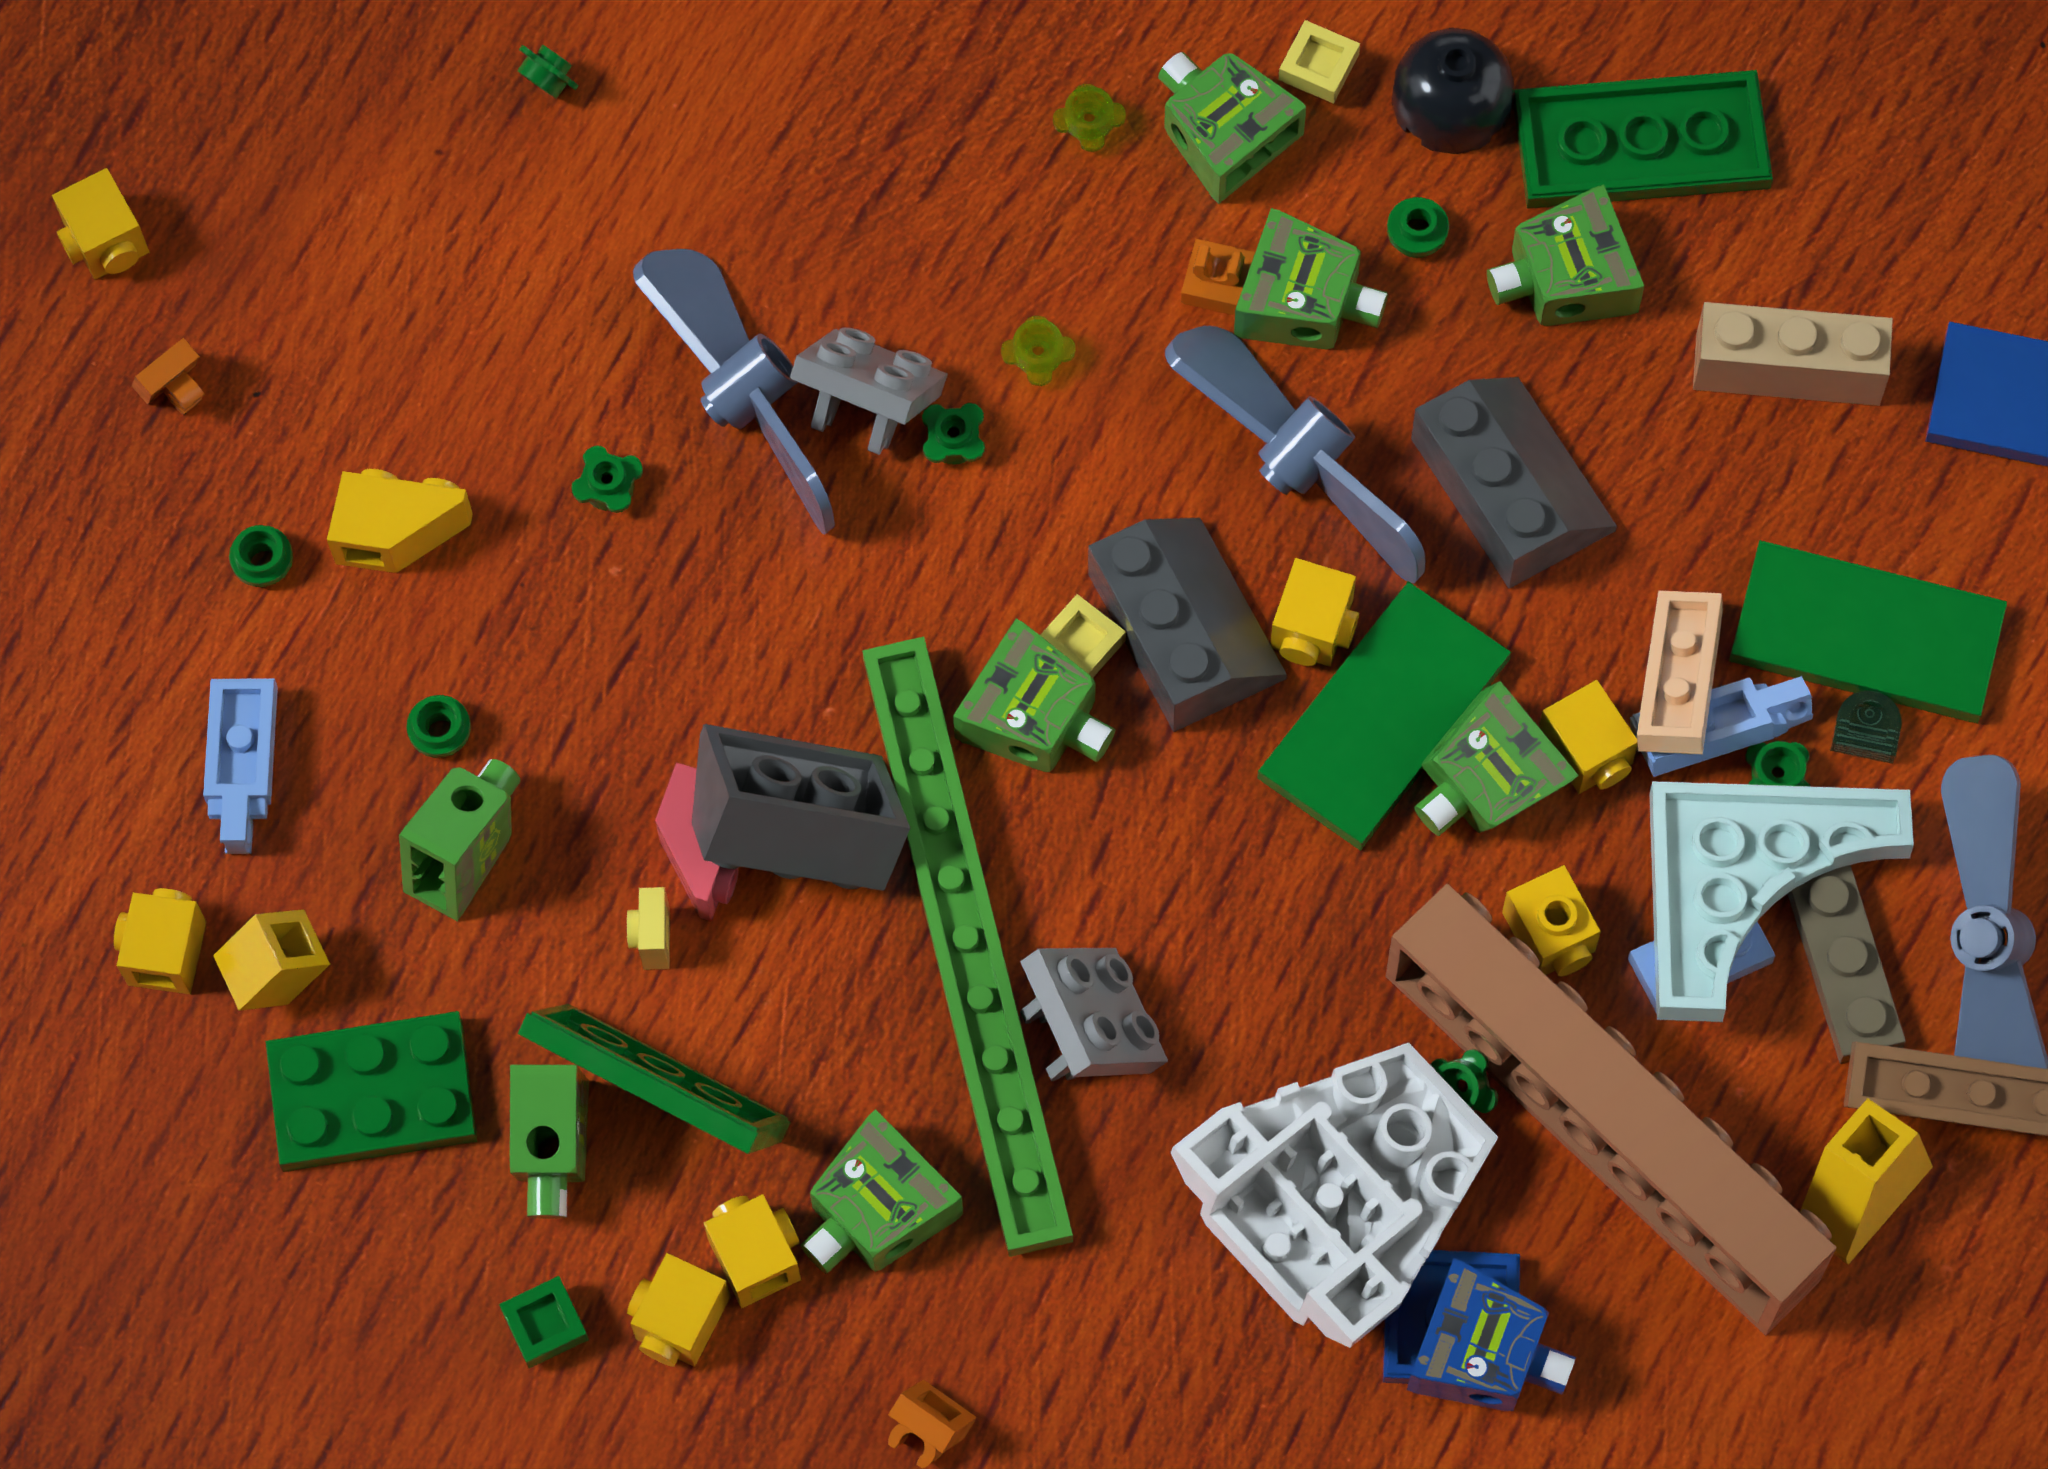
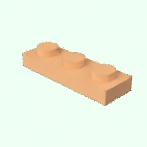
(1680, 672)

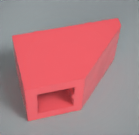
(701, 879)

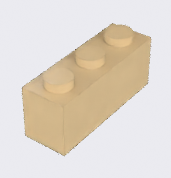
(1792, 353)

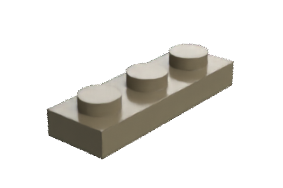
(1845, 962)

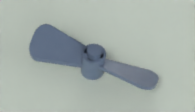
(743, 372)
(1298, 442)
(1996, 1004)

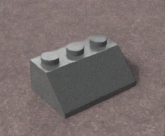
(1509, 476)
(1183, 617)
(796, 809)

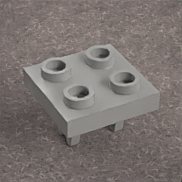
(858, 371)
(1092, 1013)

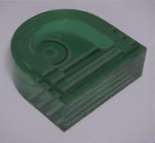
(1867, 727)

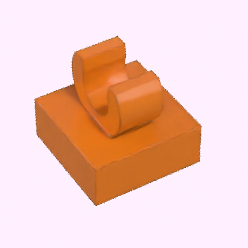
(1216, 276)
(170, 376)
(932, 1418)

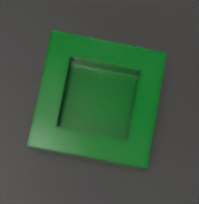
(543, 1322)

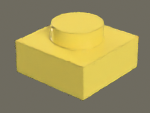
(1319, 61)
(1085, 635)
(650, 928)

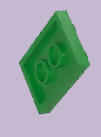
(371, 1091)

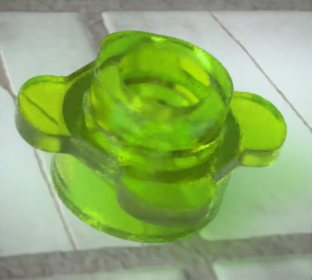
(1089, 100)
(1034, 333)

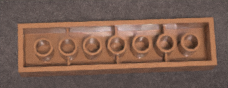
(1610, 1108)

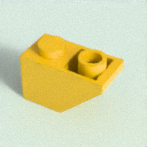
(393, 521)
(1865, 1177)

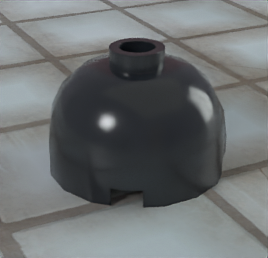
(1453, 90)

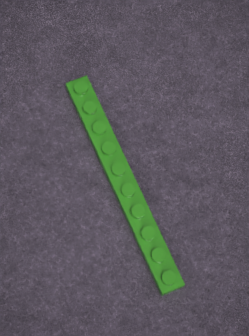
(967, 949)

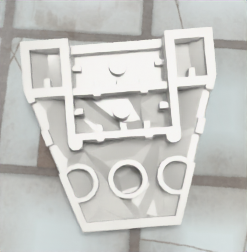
(1338, 1185)

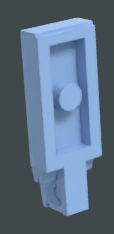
(1739, 718)
(240, 757)

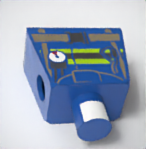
(1485, 1344)

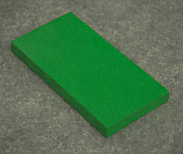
(1643, 138)
(1868, 631)
(1383, 715)
(655, 1077)

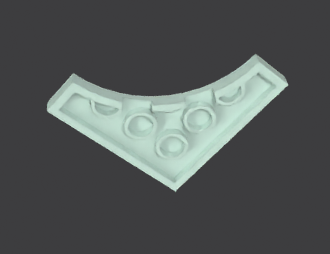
(1733, 854)

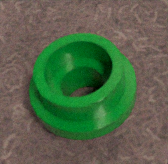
(1414, 242)
(258, 539)
(438, 709)

